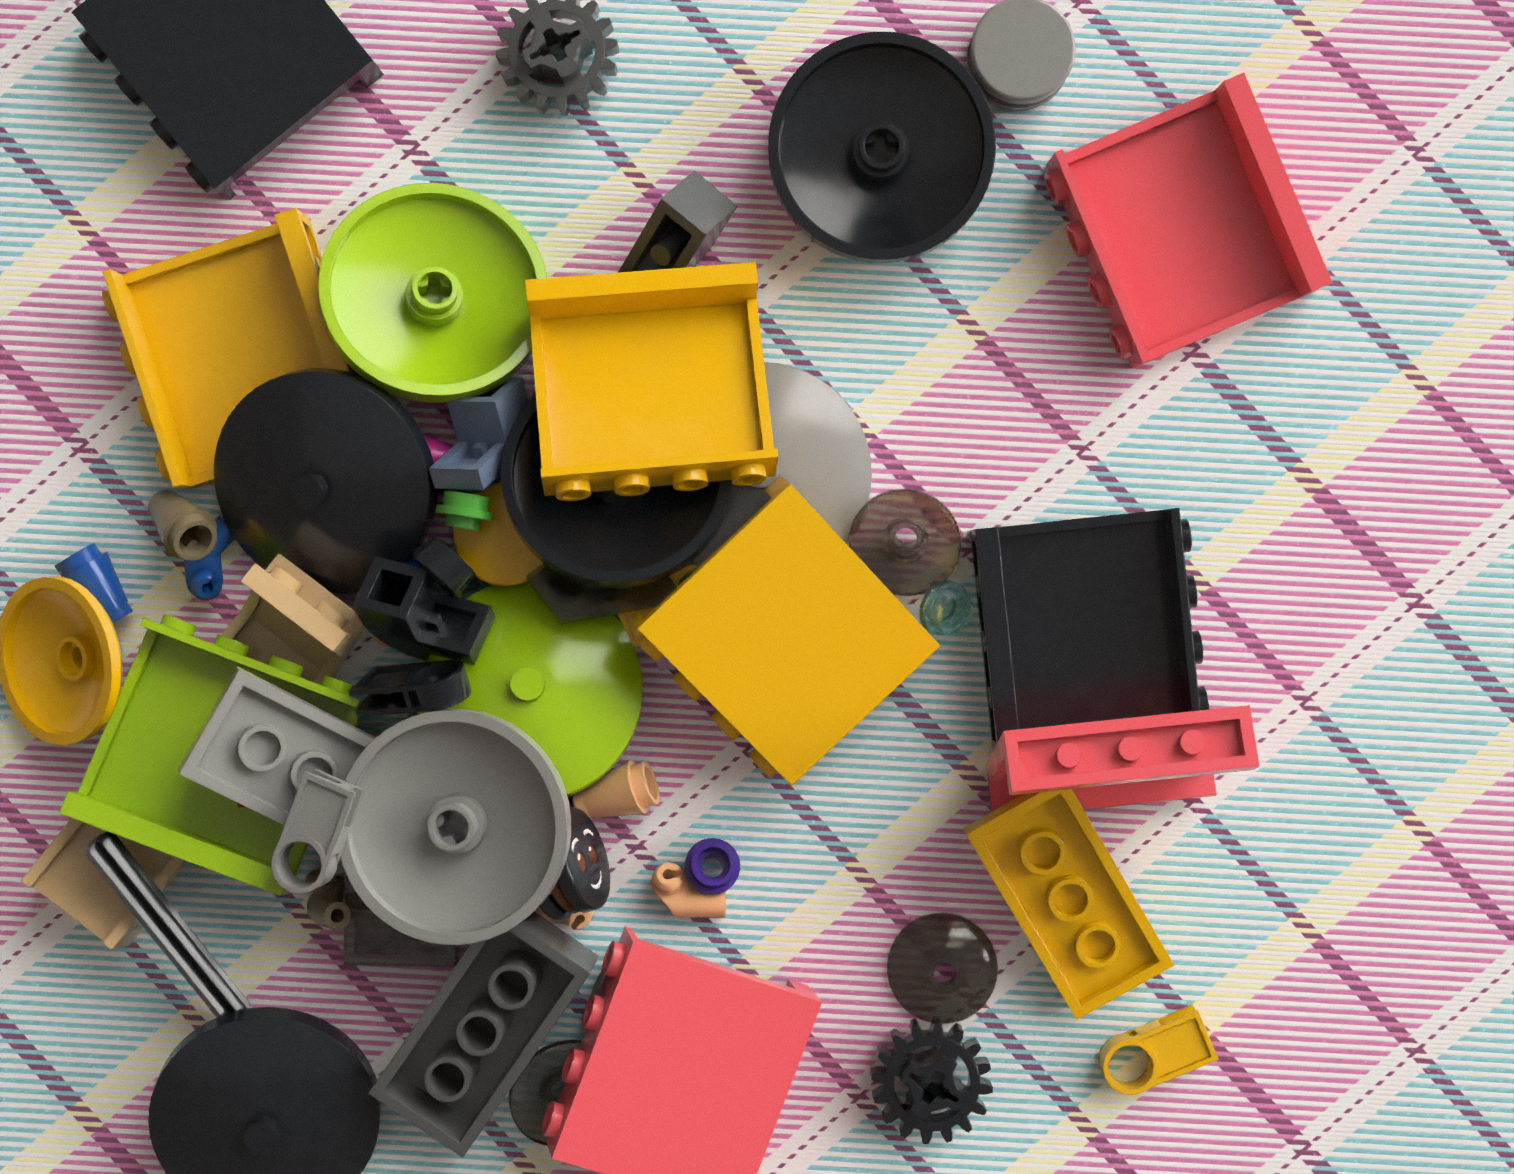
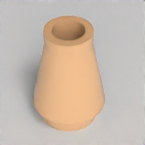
(620, 792)

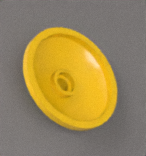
(59, 660)

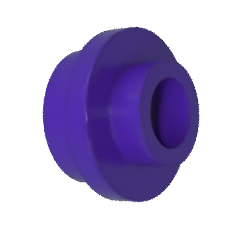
(724, 854)

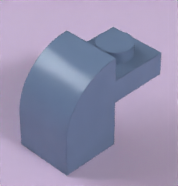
(481, 434)

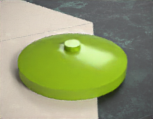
(430, 292)
(560, 684)

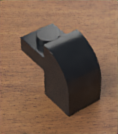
(410, 615)

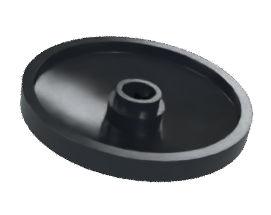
(881, 147)
(324, 476)
(606, 536)
(265, 1098)

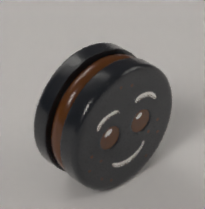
(586, 874)

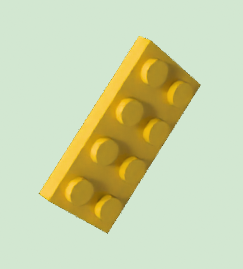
(1069, 898)

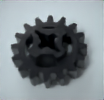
(919, 1101)

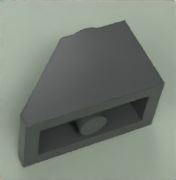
(681, 227)

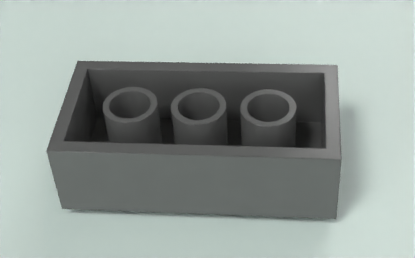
(483, 1030)

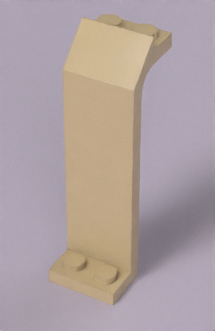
(282, 617)

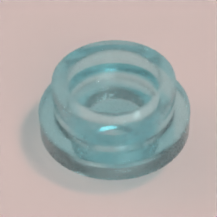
(946, 608)

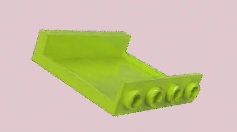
(158, 714)

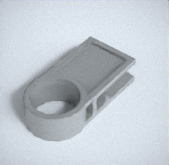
(322, 818)

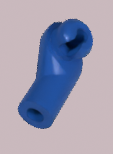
(205, 575)

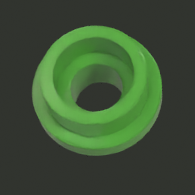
(465, 510)

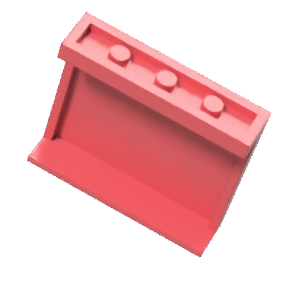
(1186, 223)
(1125, 758)
(678, 1066)

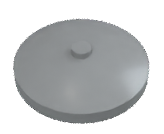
(818, 453)
(456, 826)

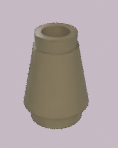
(182, 525)

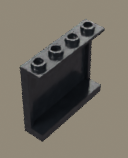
(226, 72)
(1087, 620)

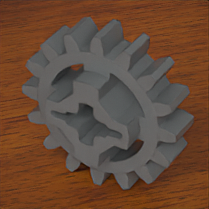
(540, 64)

